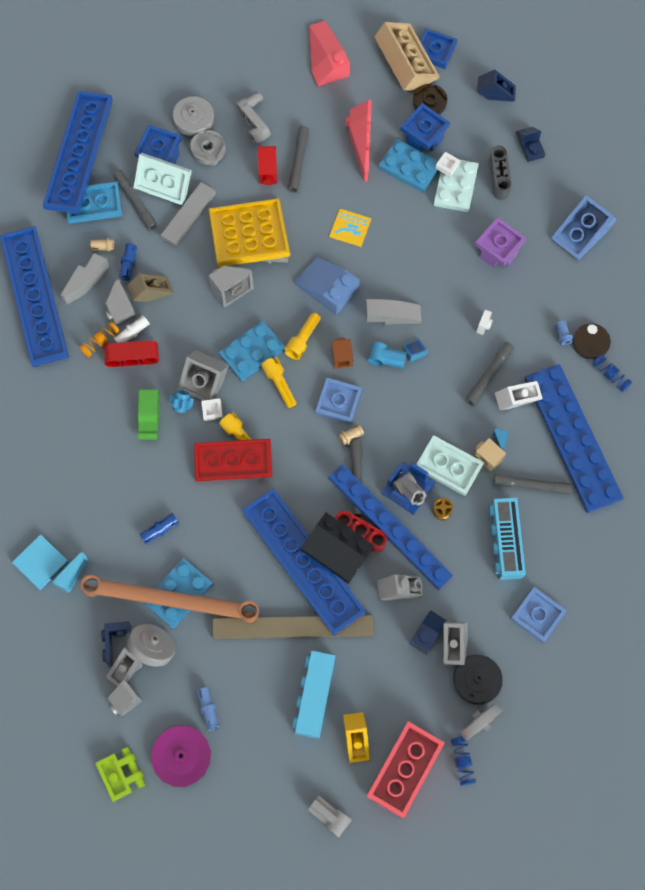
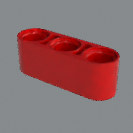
(131, 353)
(371, 531)

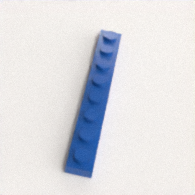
(391, 526)

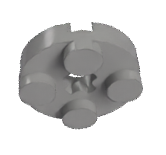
(211, 156)

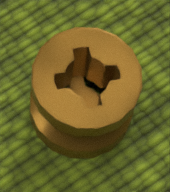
(445, 506)

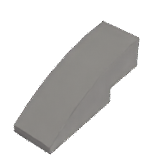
(85, 278)
(392, 312)

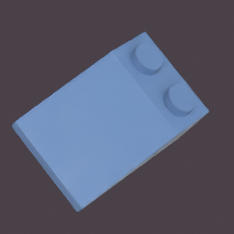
(584, 227)
(328, 284)

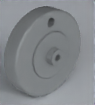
(193, 115)
(151, 645)
(481, 721)

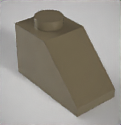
(149, 287)

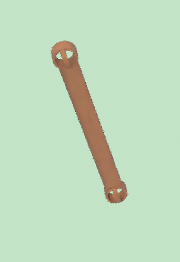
(170, 598)

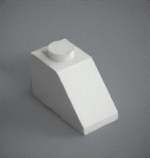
(518, 395)

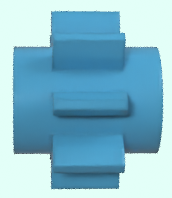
(181, 401)

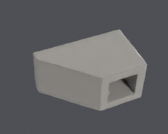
(399, 587)

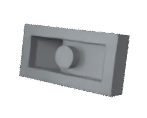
(123, 667)

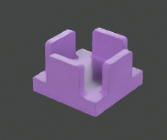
(500, 243)

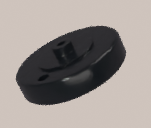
(477, 680)

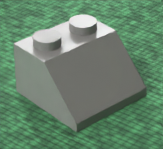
(230, 283)
(202, 375)

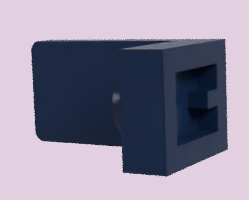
(118, 629)

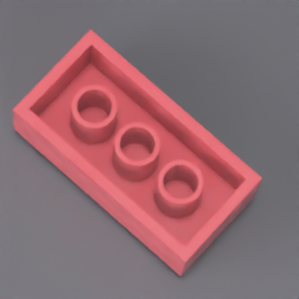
(405, 770)

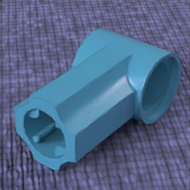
(382, 355)

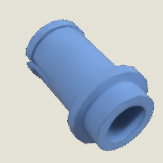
(565, 337)

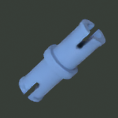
(208, 709)

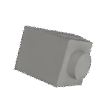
(118, 305)
(455, 642)
(123, 699)

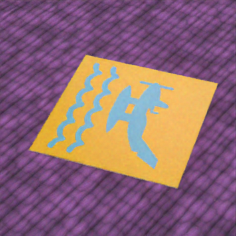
(350, 227)

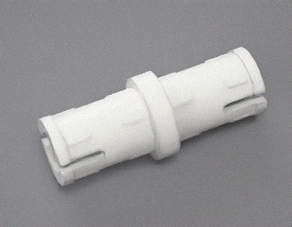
(132, 330)

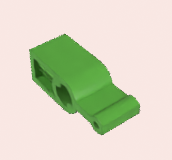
(148, 414)

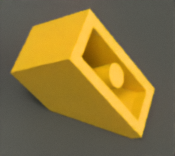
(356, 737)

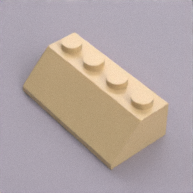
(406, 55)

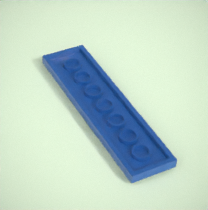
(77, 152)
(34, 296)
(575, 440)
(319, 586)

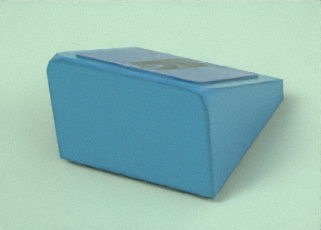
(415, 350)
(500, 437)

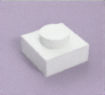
(447, 164)
(485, 322)
(212, 409)

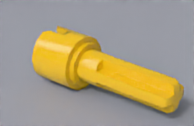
(297, 345)
(274, 371)
(233, 426)

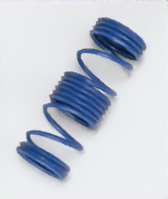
(611, 372)
(463, 761)

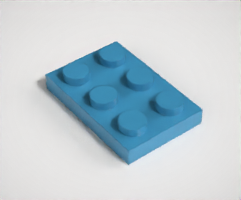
(409, 165)
(99, 202)
(251, 350)
(182, 579)

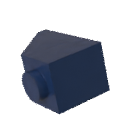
(496, 87)
(428, 632)

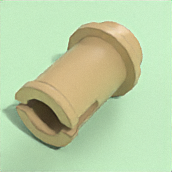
(101, 245)
(351, 434)

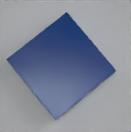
(438, 47)

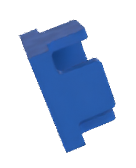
(424, 128)
(159, 144)
(421, 478)

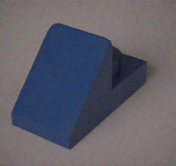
(530, 143)

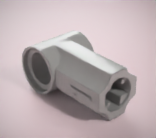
(410, 489)
(332, 818)

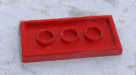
(233, 460)

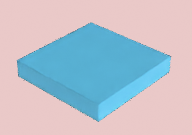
(40, 562)

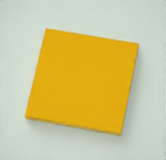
(249, 232)

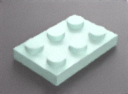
(162, 178)
(457, 190)
(450, 465)

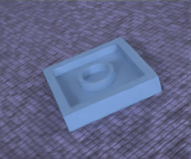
(338, 400)
(538, 615)

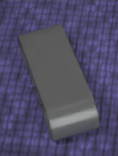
(497, 181)

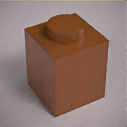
(342, 353)

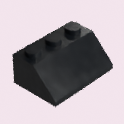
(337, 547)

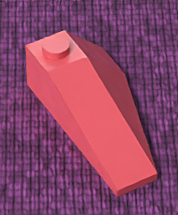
(327, 55)
(359, 134)

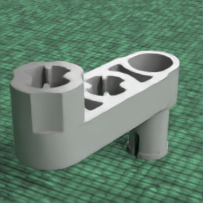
(259, 130)

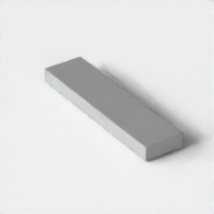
(188, 214)

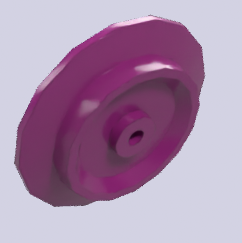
(167, 752)

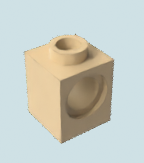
(490, 454)

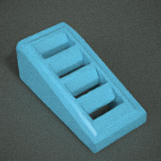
(70, 574)

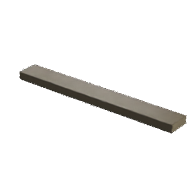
(287, 628)

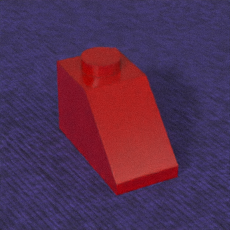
(267, 165)

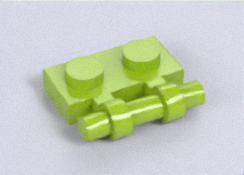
(114, 777)

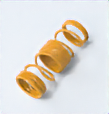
(99, 338)

